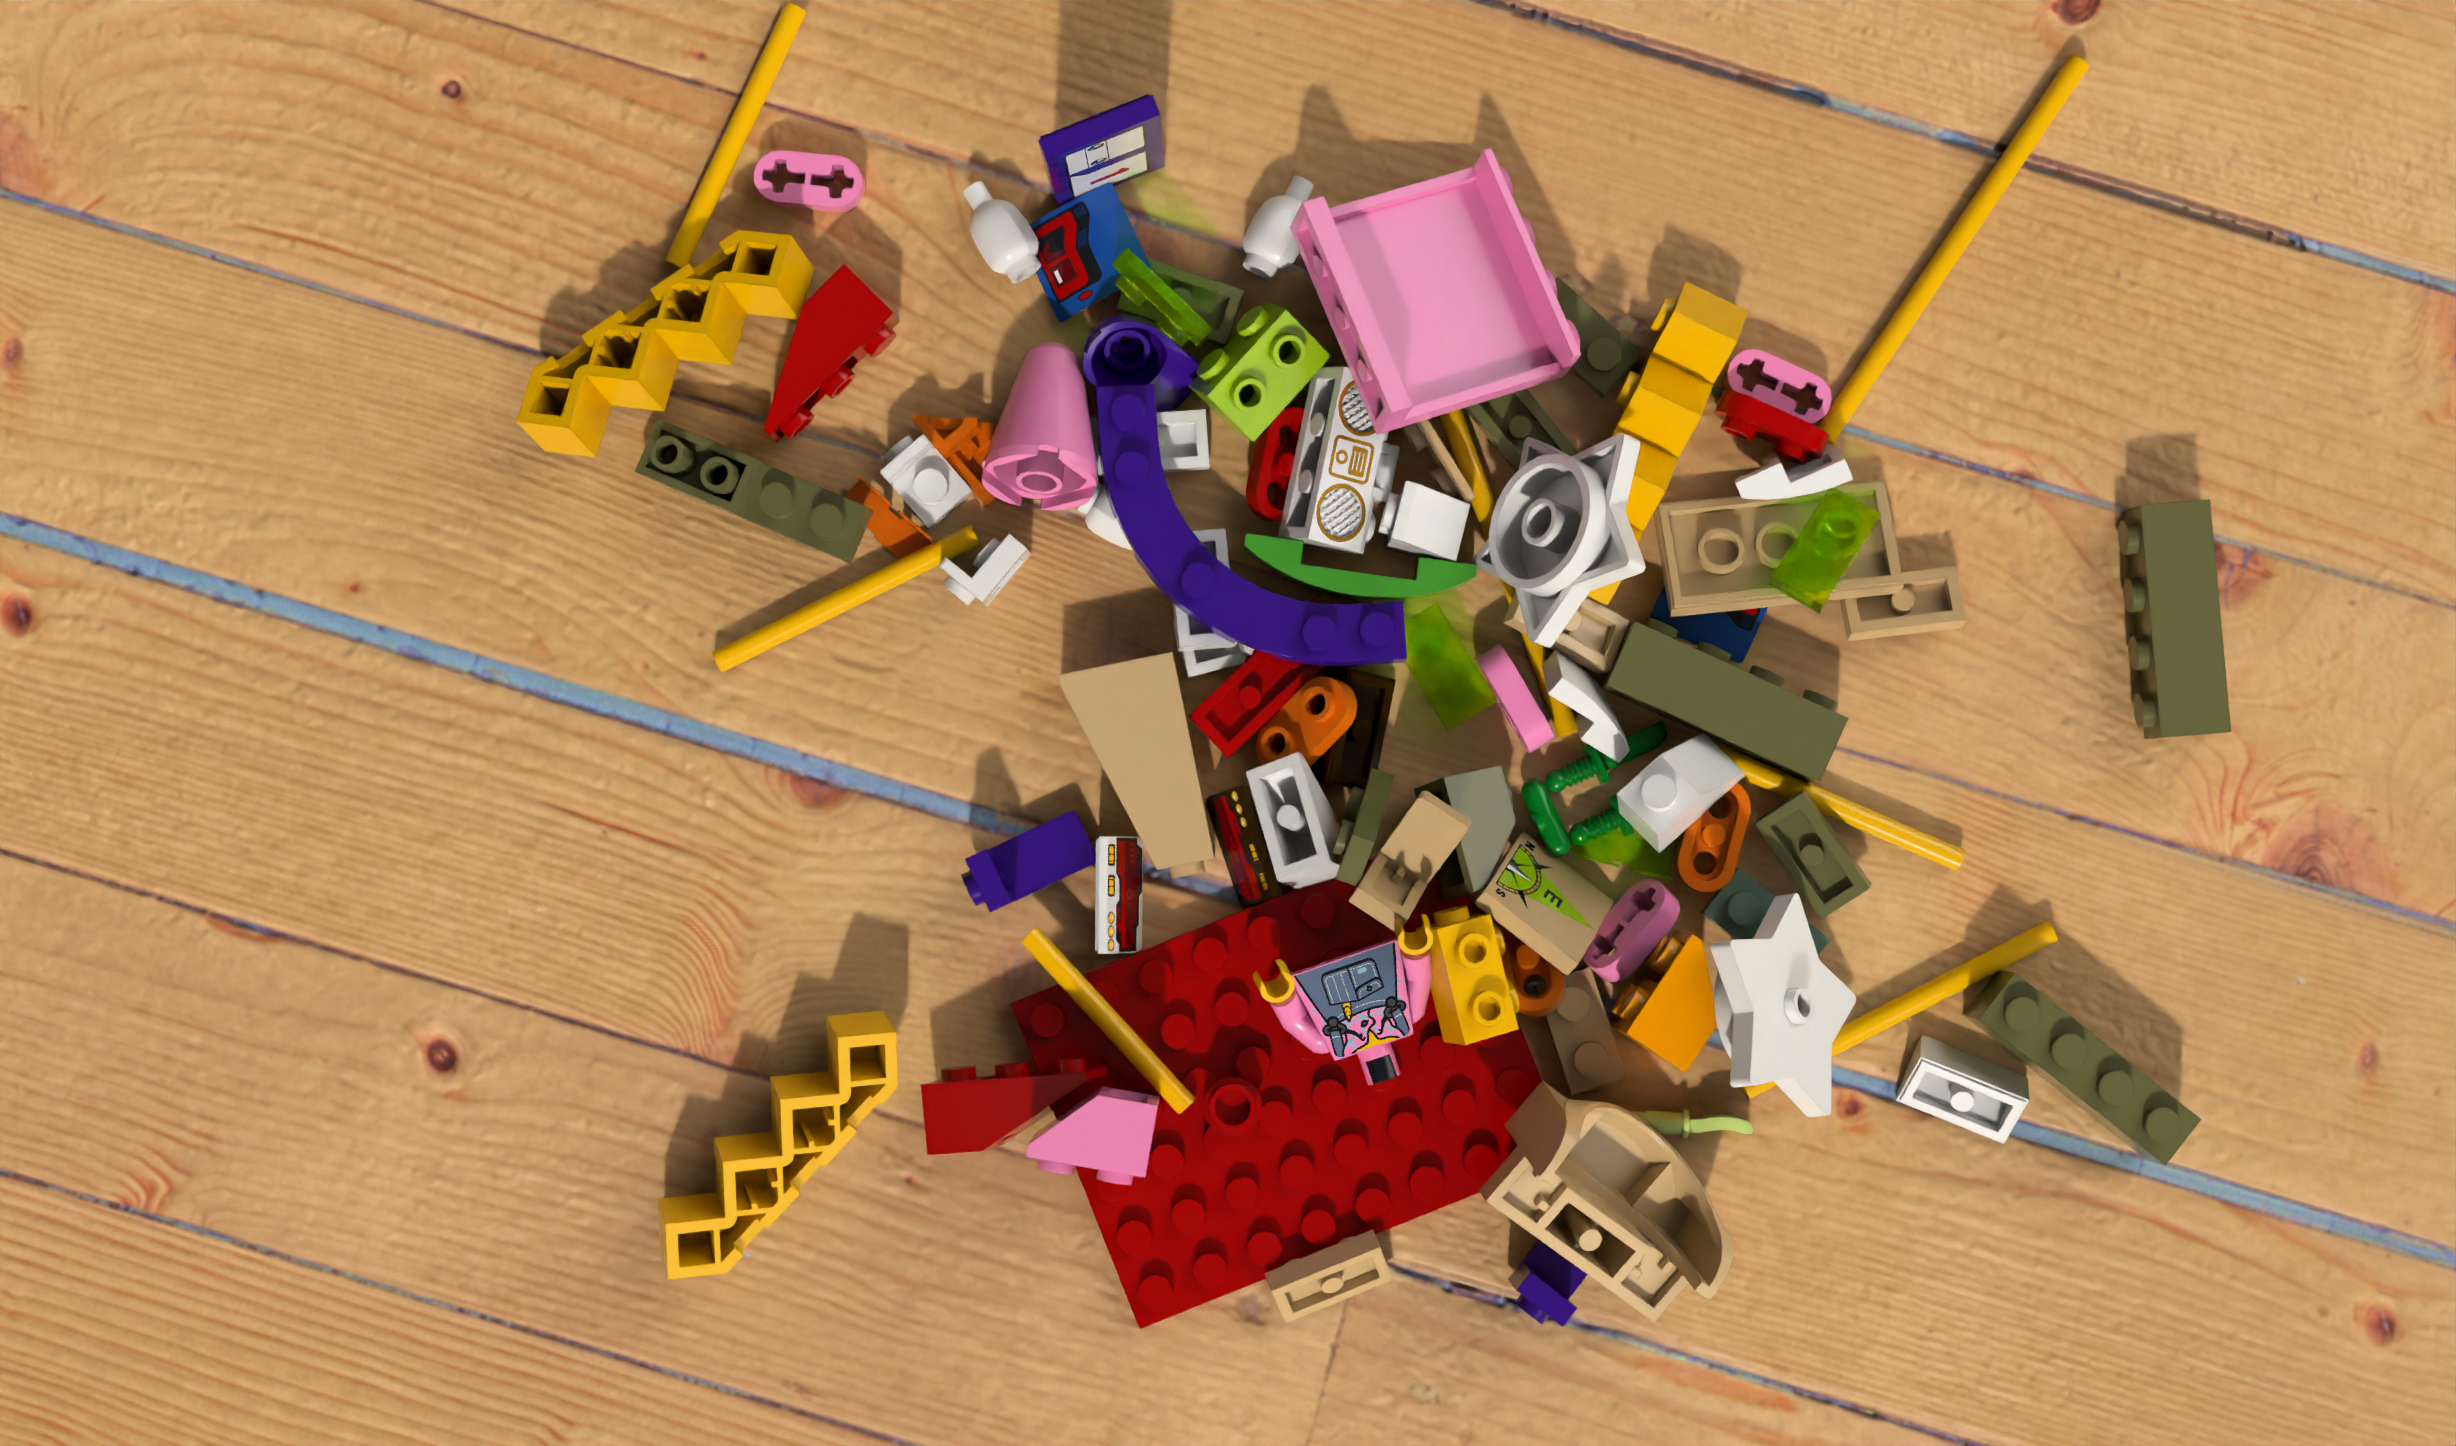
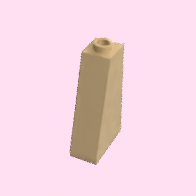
(1145, 747)

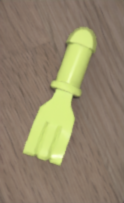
(1681, 1124)

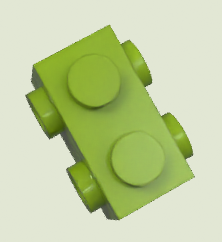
(1259, 369)

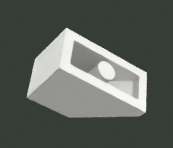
(1677, 790)
(1295, 821)

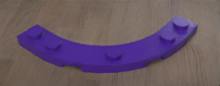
(1202, 583)

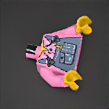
(1357, 1000)

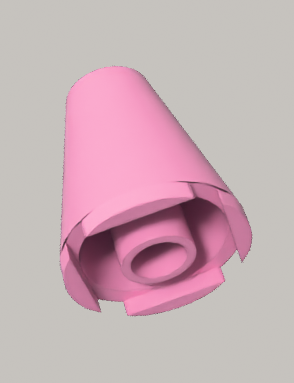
(1044, 435)

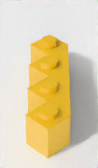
(636, 354)
(1671, 394)
(764, 1171)

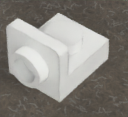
(924, 479)
(996, 567)

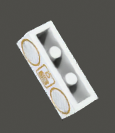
(1337, 468)

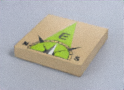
(1544, 903)

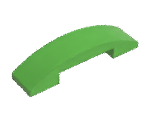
(1430, 575)

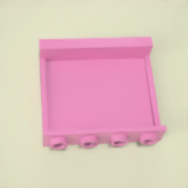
(1436, 294)

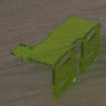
(1630, 851)

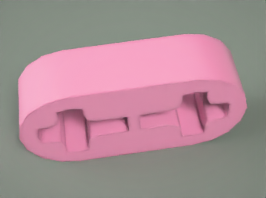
(811, 167)
(1782, 375)
(1514, 698)
(1632, 930)

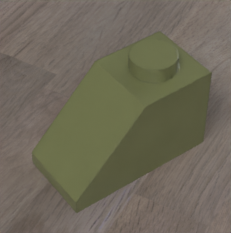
(1489, 805)

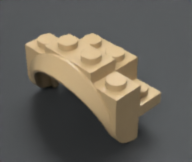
(1593, 1180)

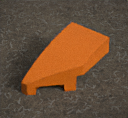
(962, 445)

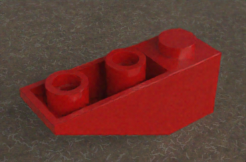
(830, 338)
(989, 1110)

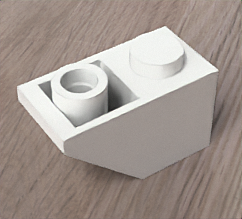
(1424, 522)

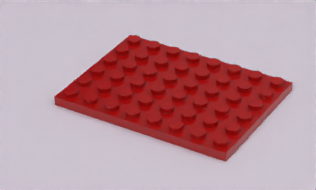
(1327, 1144)

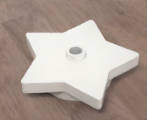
(1563, 530)
(1780, 1008)

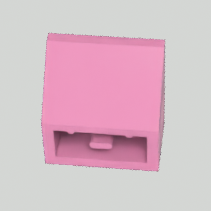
(1102, 1132)

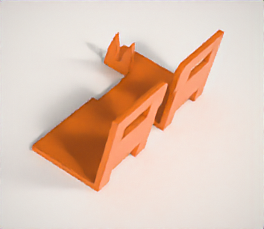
(891, 531)

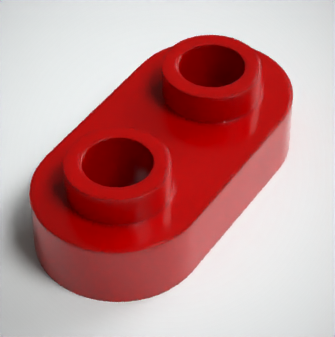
(1750, 417)
(1273, 465)

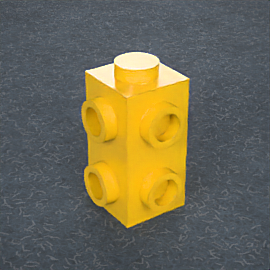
(1469, 977)

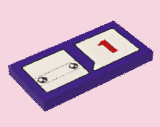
(1104, 149)

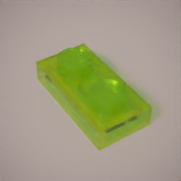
(1142, 283)
(1824, 549)
(1444, 669)

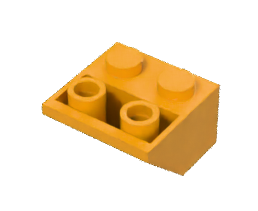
(1672, 1005)

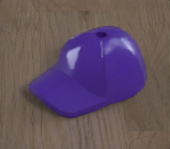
(1142, 359)

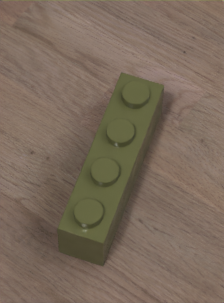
(2175, 619)
(1725, 701)
(2082, 1067)

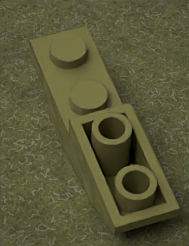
(754, 491)

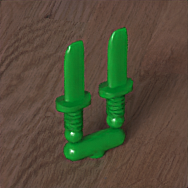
(1544, 813)

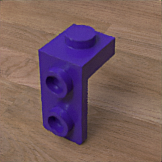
(1028, 862)
(1546, 1284)

